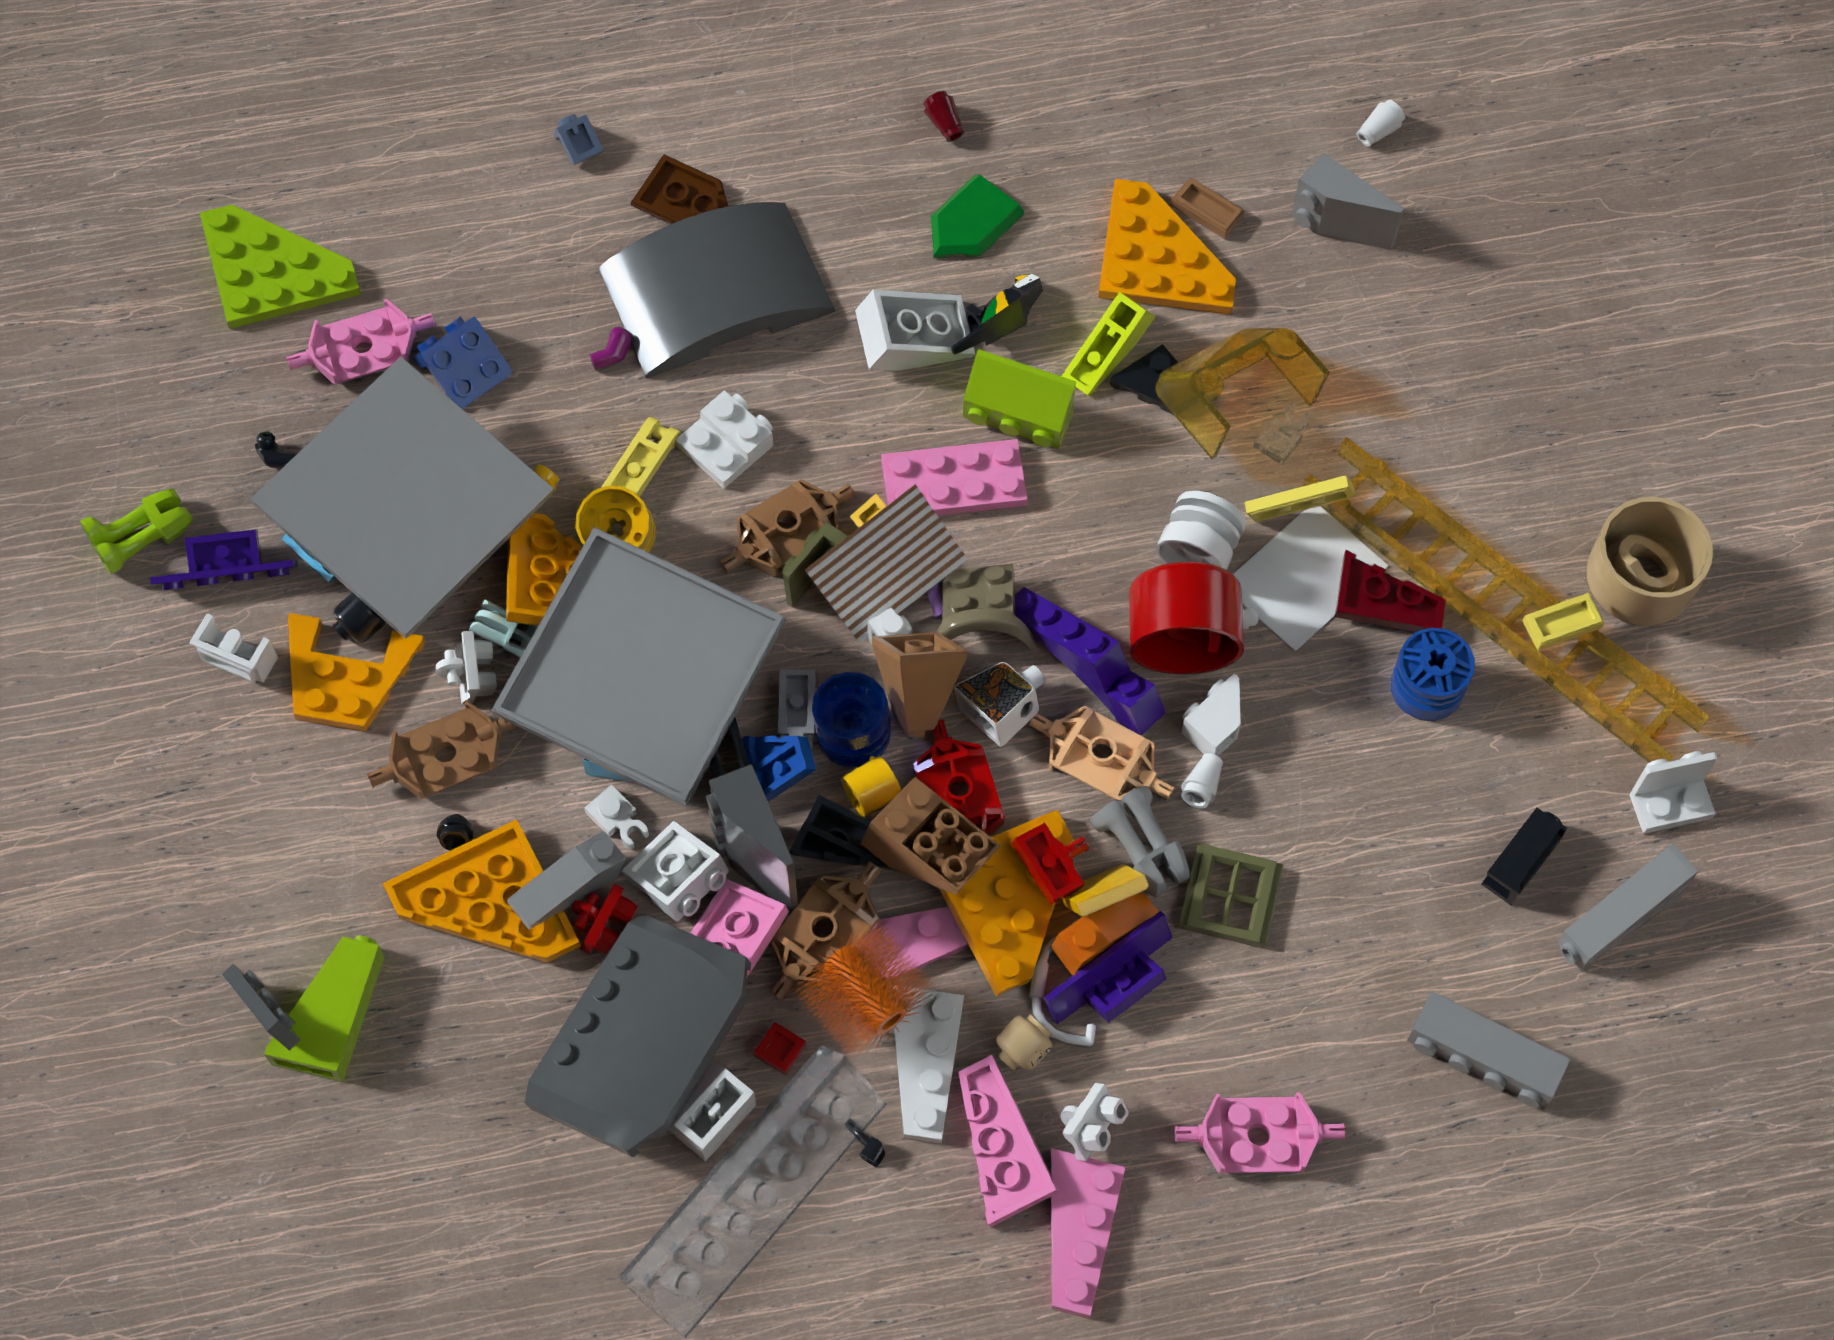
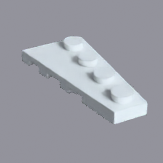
(927, 1061)

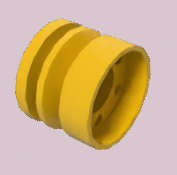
(617, 505)

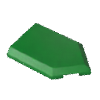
(973, 219)

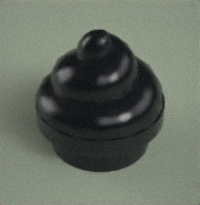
(454, 831)

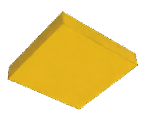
(1106, 890)

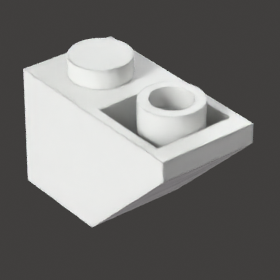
(1216, 720)

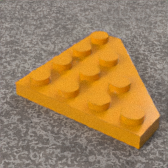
(1158, 257)
(536, 568)
(469, 893)
(1006, 910)

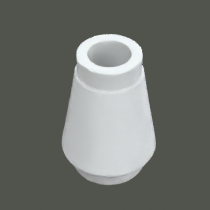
(1383, 121)
(1202, 783)

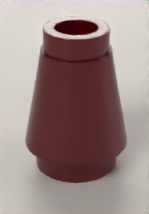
(943, 114)

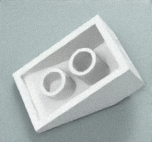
(911, 329)

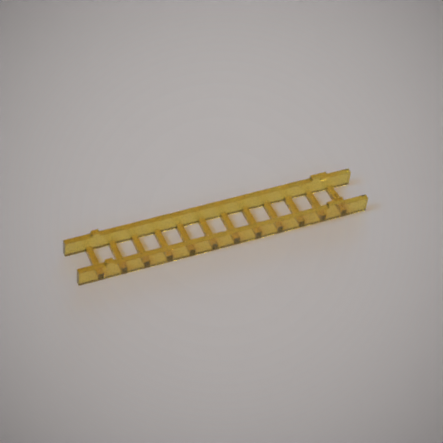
(1450, 530)

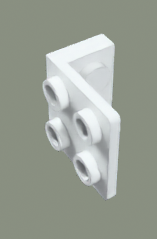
(1673, 792)

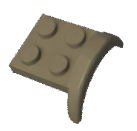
(982, 602)

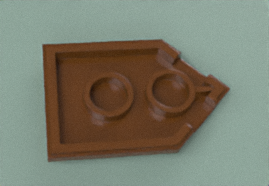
(678, 192)

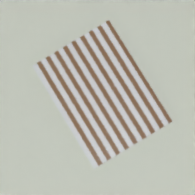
(886, 562)

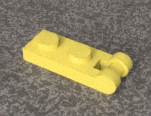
(643, 456)

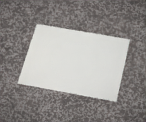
(1298, 575)

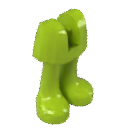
(158, 509)

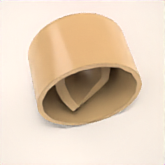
(1661, 533)

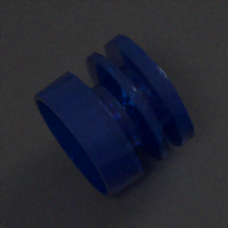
(851, 719)

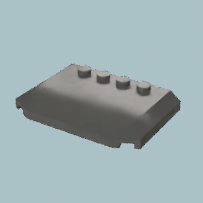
(640, 1035)

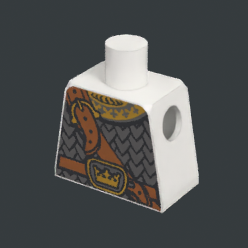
(1000, 700)

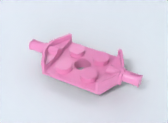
(334, 344)
(1287, 1121)

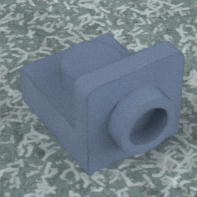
(578, 138)

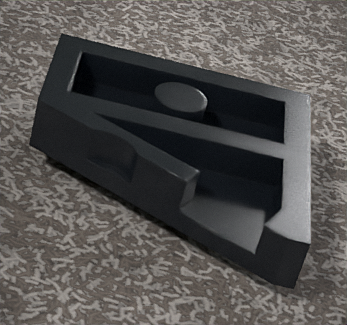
(1143, 375)

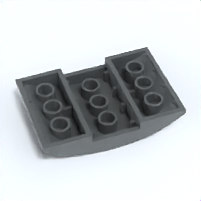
(713, 283)

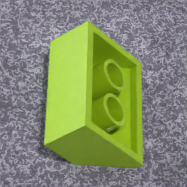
(1019, 399)

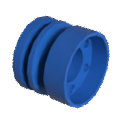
(1432, 674)

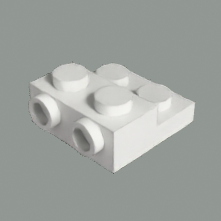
(726, 438)
(677, 871)

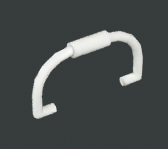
(1037, 994)

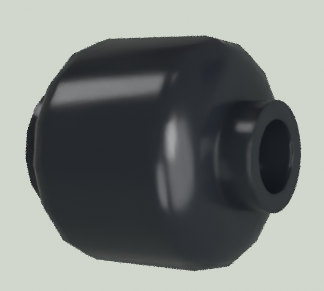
(356, 619)

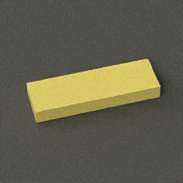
(1300, 499)

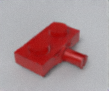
(1050, 861)

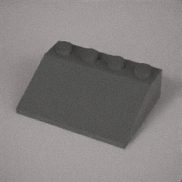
(750, 835)

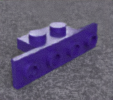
(223, 555)
(1115, 977)

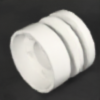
(1201, 530)

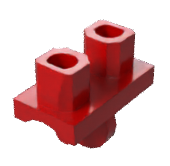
(599, 936)

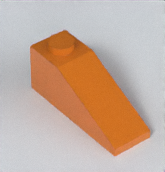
(1100, 930)

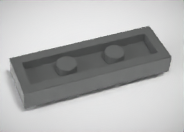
(262, 1005)

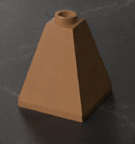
(918, 676)

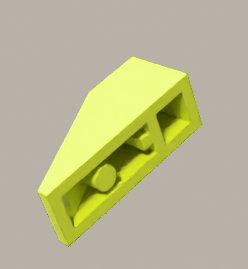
(1108, 343)

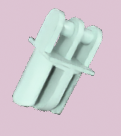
(493, 626)

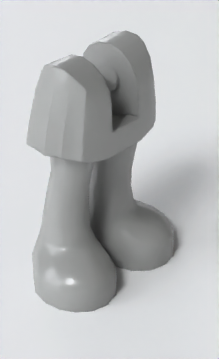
(1164, 853)

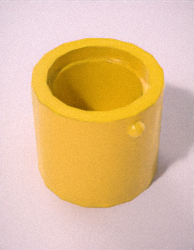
(870, 786)

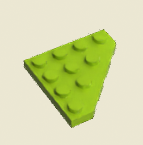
(270, 270)

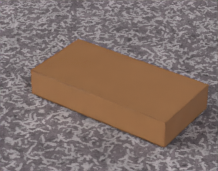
(1207, 208)

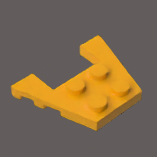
(340, 688)

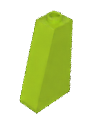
(332, 1011)

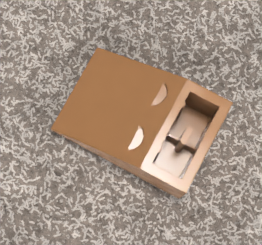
(928, 839)

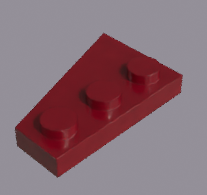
(1380, 599)

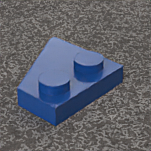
(779, 761)

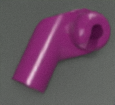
(615, 350)

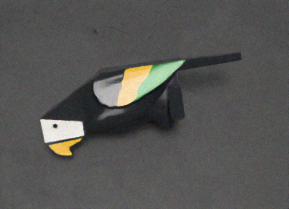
(1001, 314)

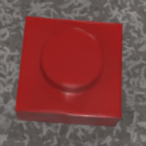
(780, 1048)

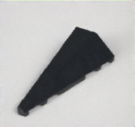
(834, 835)

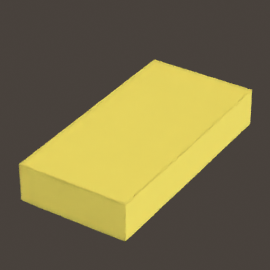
(1563, 621)

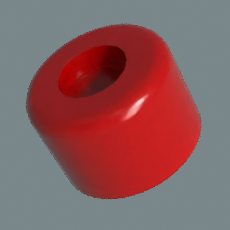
(1186, 618)

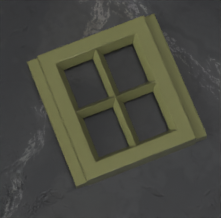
(1199, 887)

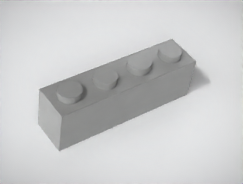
(1488, 1050)

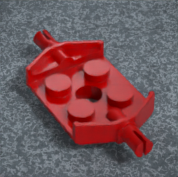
(966, 763)

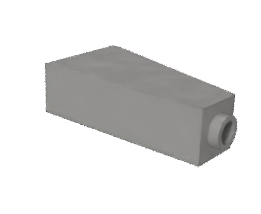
(1627, 908)

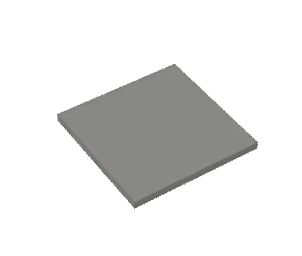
(402, 497)
(639, 666)

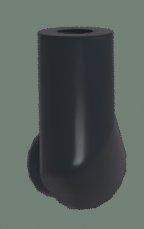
(270, 451)

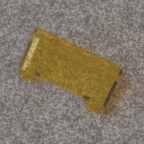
(1198, 380)

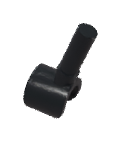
(873, 1150)

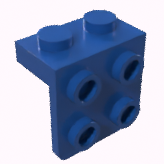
(463, 361)

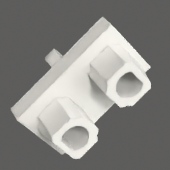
(464, 665)
(1089, 1122)

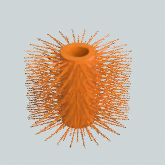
(864, 989)

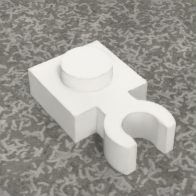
(615, 813)

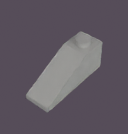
(568, 879)

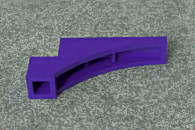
(1093, 659)

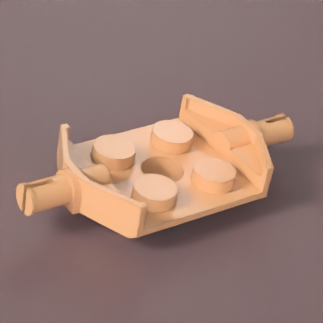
(1114, 776)

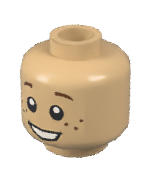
(1024, 1043)

